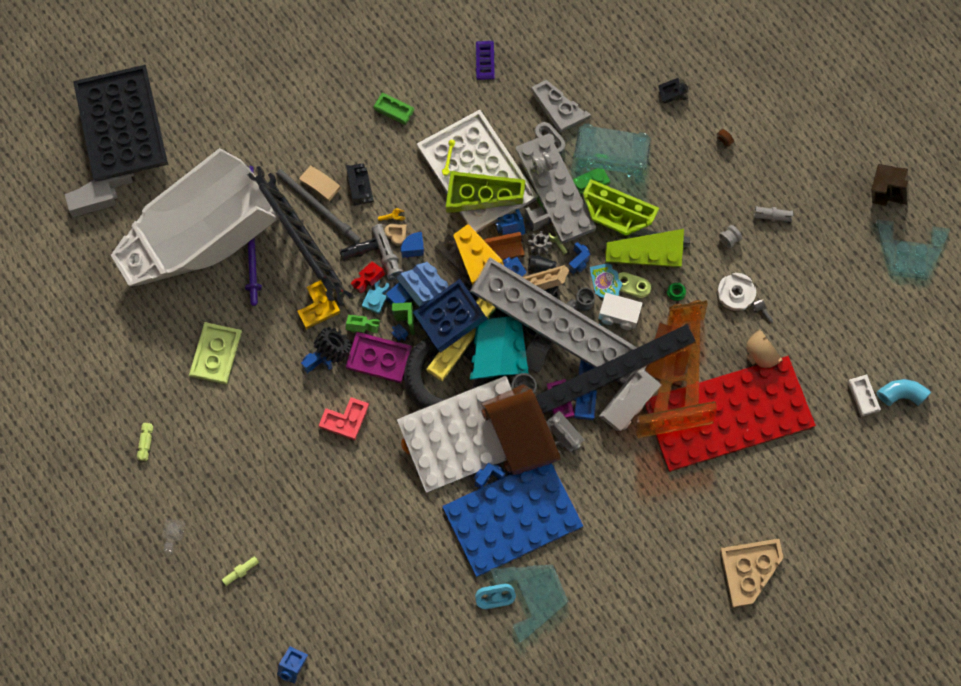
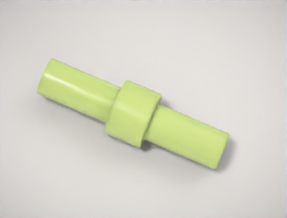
(240, 571)

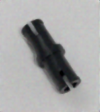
(359, 249)

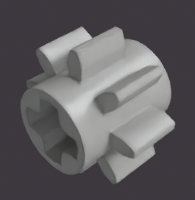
(539, 248)

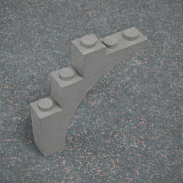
(95, 195)

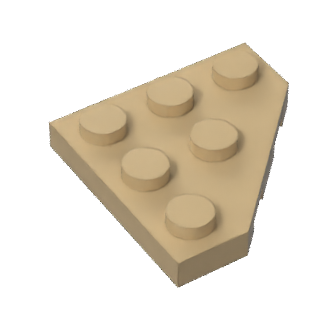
(749, 569)

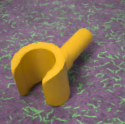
(394, 215)

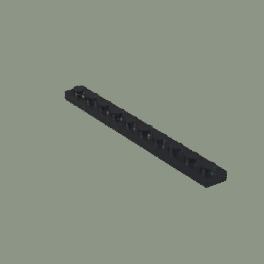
(615, 369)

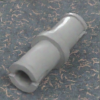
(773, 214)

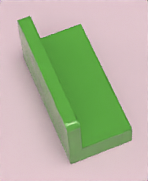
(404, 312)

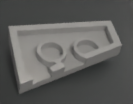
(558, 108)

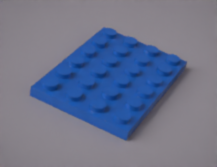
(512, 518)

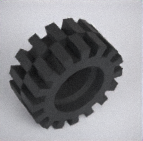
(332, 344)

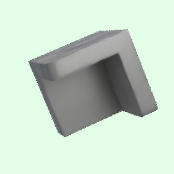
(537, 218)

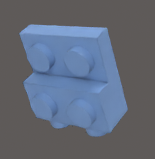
(422, 283)

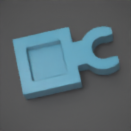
(375, 299)

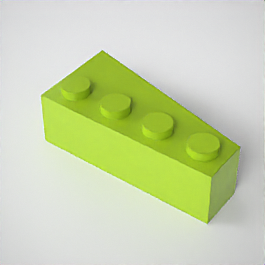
(480, 191)

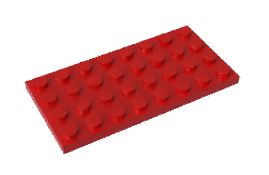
(751, 410)

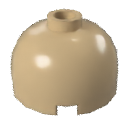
(762, 351)

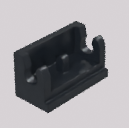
(359, 184)

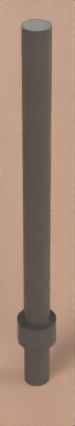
(343, 228)

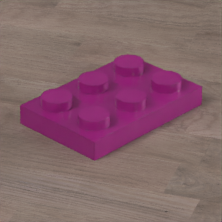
(378, 357)

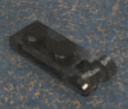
(453, 255)

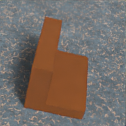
(506, 245)

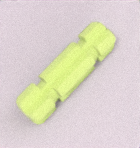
(144, 442)

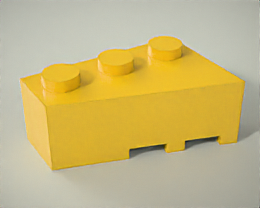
(473, 251)

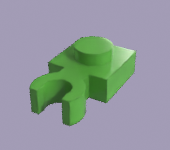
(360, 324)

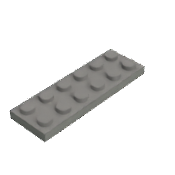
(556, 190)

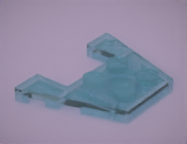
(910, 258)
(540, 591)

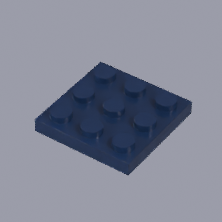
(450, 315)

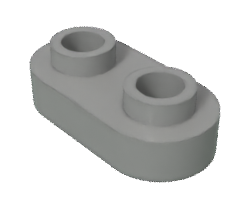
(557, 139)

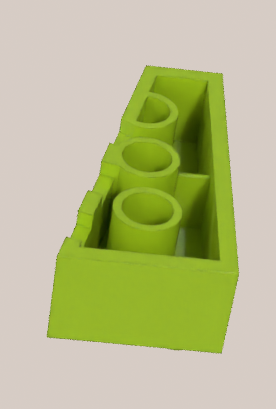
(657, 249)

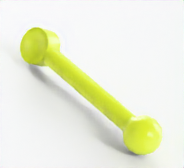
(445, 171)

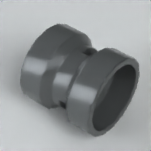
(585, 294)

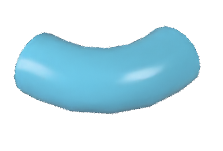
(903, 389)

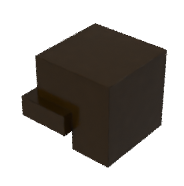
(890, 184)

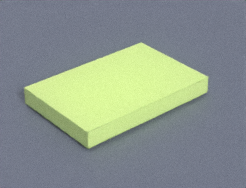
(215, 353)

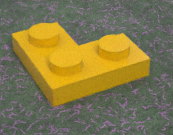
(321, 308)

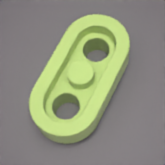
(631, 286)

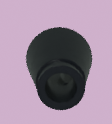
(538, 264)

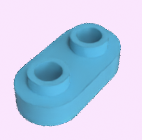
(495, 598)

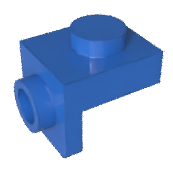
(580, 261)
(514, 265)
(313, 360)
(484, 475)

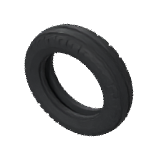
(414, 367)

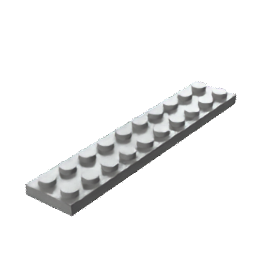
(548, 316)

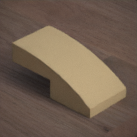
(320, 183)

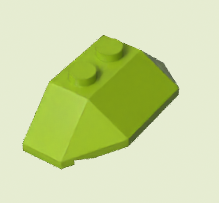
(617, 209)

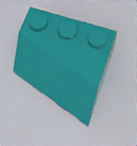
(499, 349)

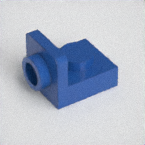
(291, 664)

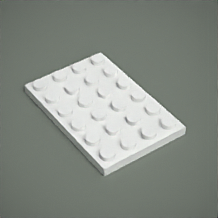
(475, 152)
(453, 437)

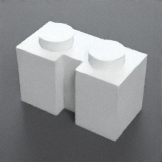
(620, 311)

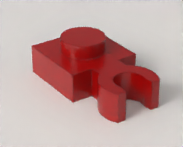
(368, 275)

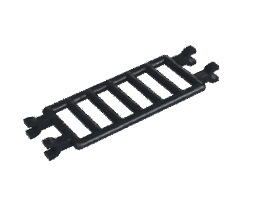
(331, 280)

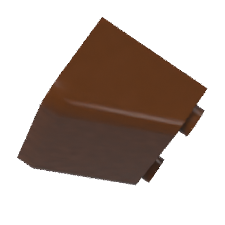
(521, 430)

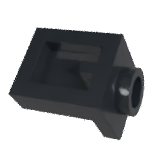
(673, 90)

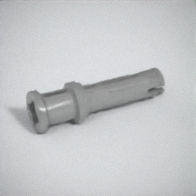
(390, 259)

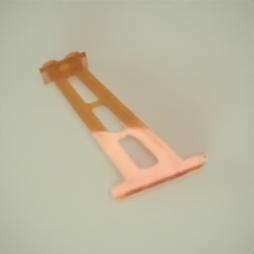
(692, 413)

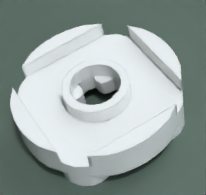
(734, 302)

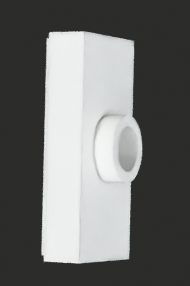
(864, 395)

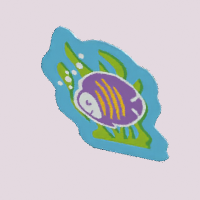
(605, 280)

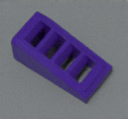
(485, 48)

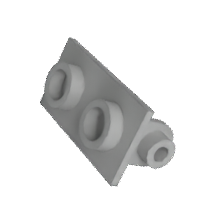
(565, 431)

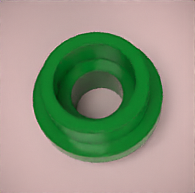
(676, 286)

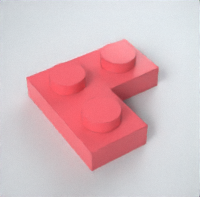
(347, 424)

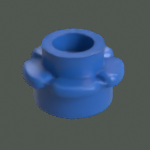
(399, 332)

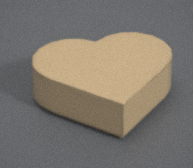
(396, 233)

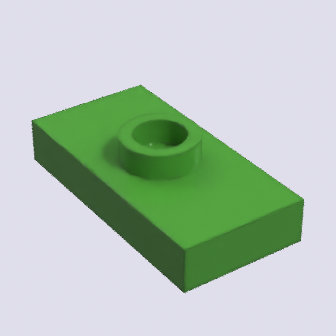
(393, 108)

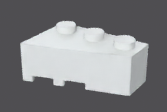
(629, 400)

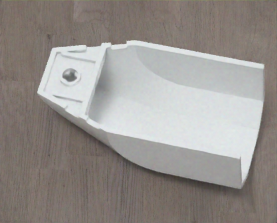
(195, 222)

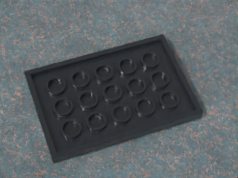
(120, 123)

